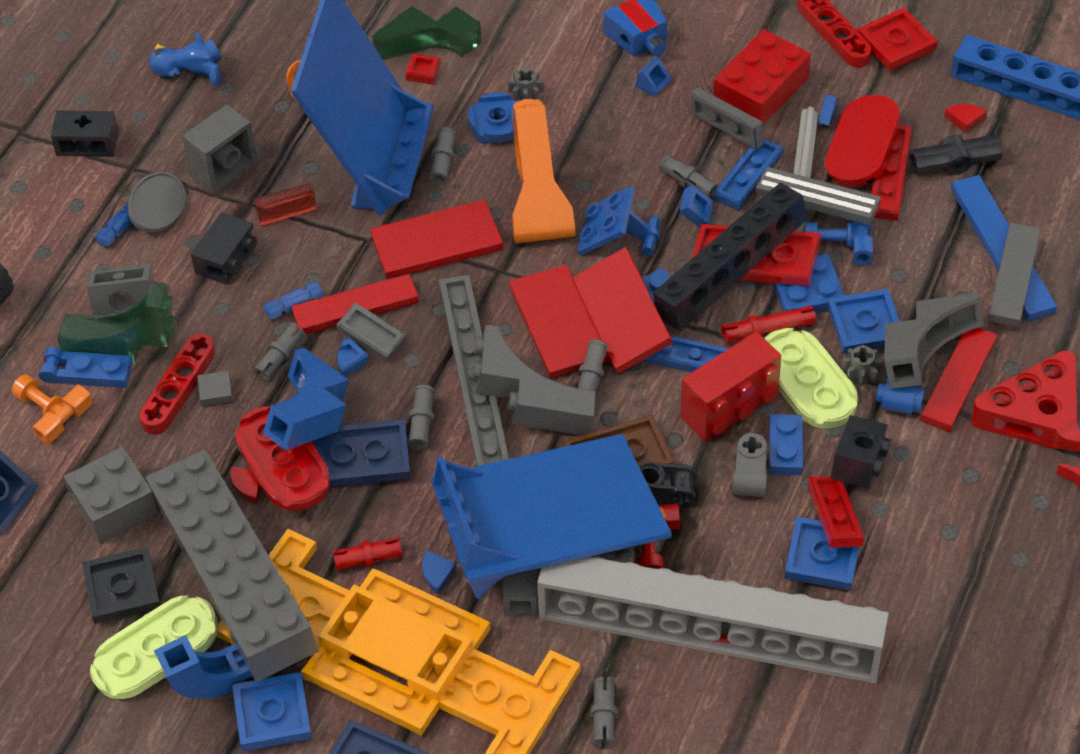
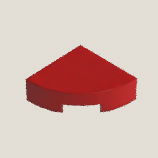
(965, 115)
(245, 483)

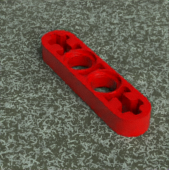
(839, 24)
(182, 384)

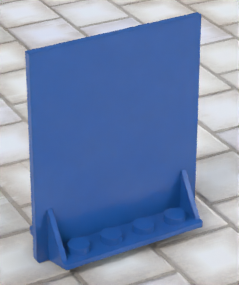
(360, 108)
(546, 509)

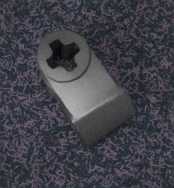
(750, 467)

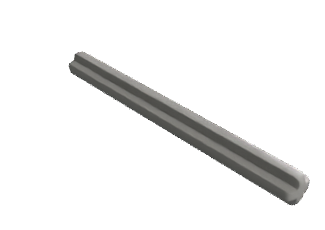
(805, 145)

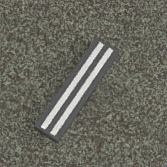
(824, 196)

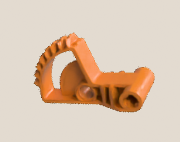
(541, 206)

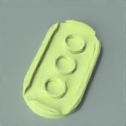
(813, 380)
(127, 660)

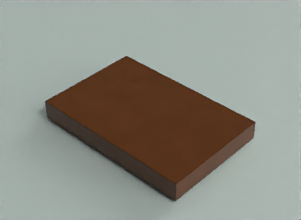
(641, 436)

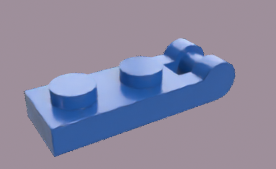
(86, 368)

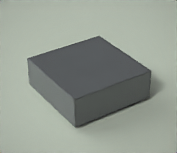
(215, 388)

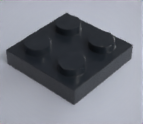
(121, 585)

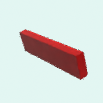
(891, 181)
(376, 298)
(958, 378)

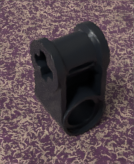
(667, 482)

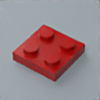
(898, 38)

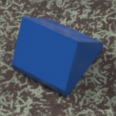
(653, 77)

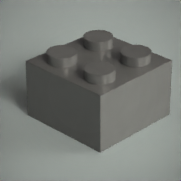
(219, 148)
(111, 494)

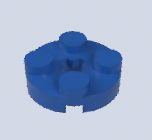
(482, 118)

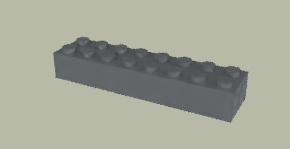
(232, 565)

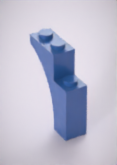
(314, 409)

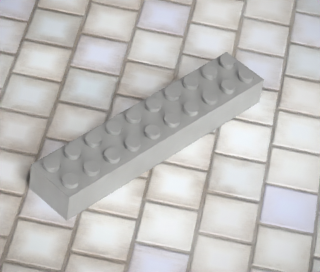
(697, 610)

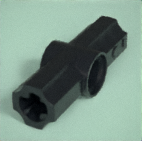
(955, 154)

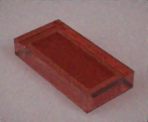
(285, 204)

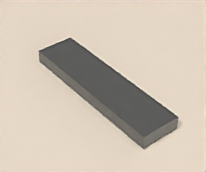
(1014, 274)

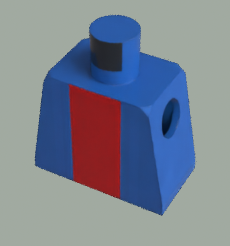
(637, 27)

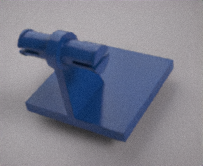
(613, 219)

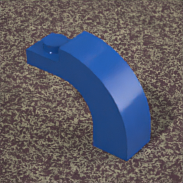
(199, 673)

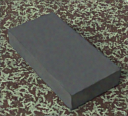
(371, 332)

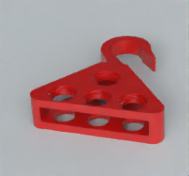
(1037, 411)

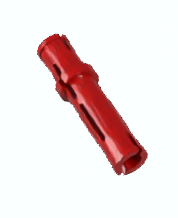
(767, 324)

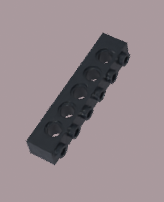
(730, 256)

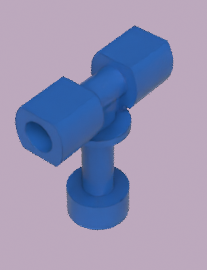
(855, 236)

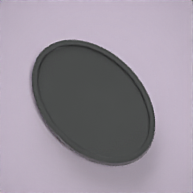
(156, 202)

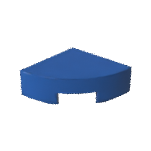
(828, 109)
(350, 357)
(437, 571)

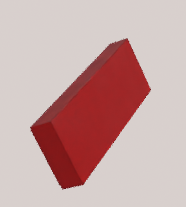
(835, 512)

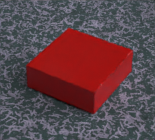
(423, 69)

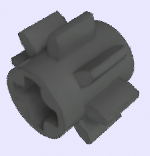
(525, 85)
(862, 364)

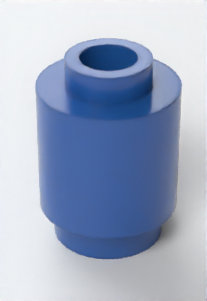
(901, 399)

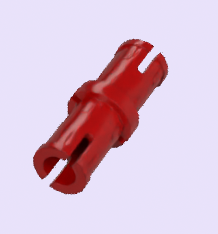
(367, 553)

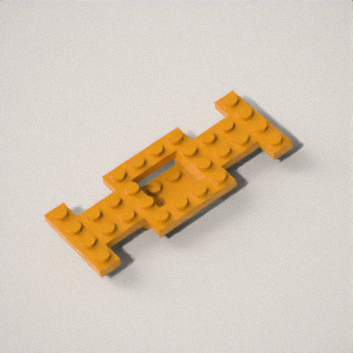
(426, 645)

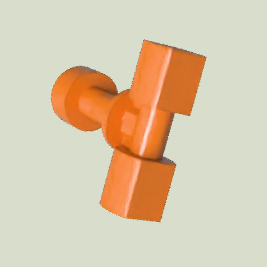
(55, 409)

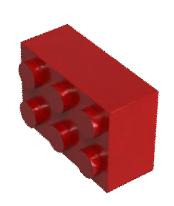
(763, 76)
(730, 386)

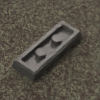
(727, 118)

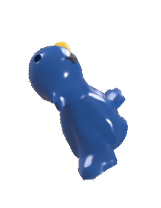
(195, 57)

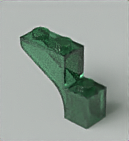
(416, 32)

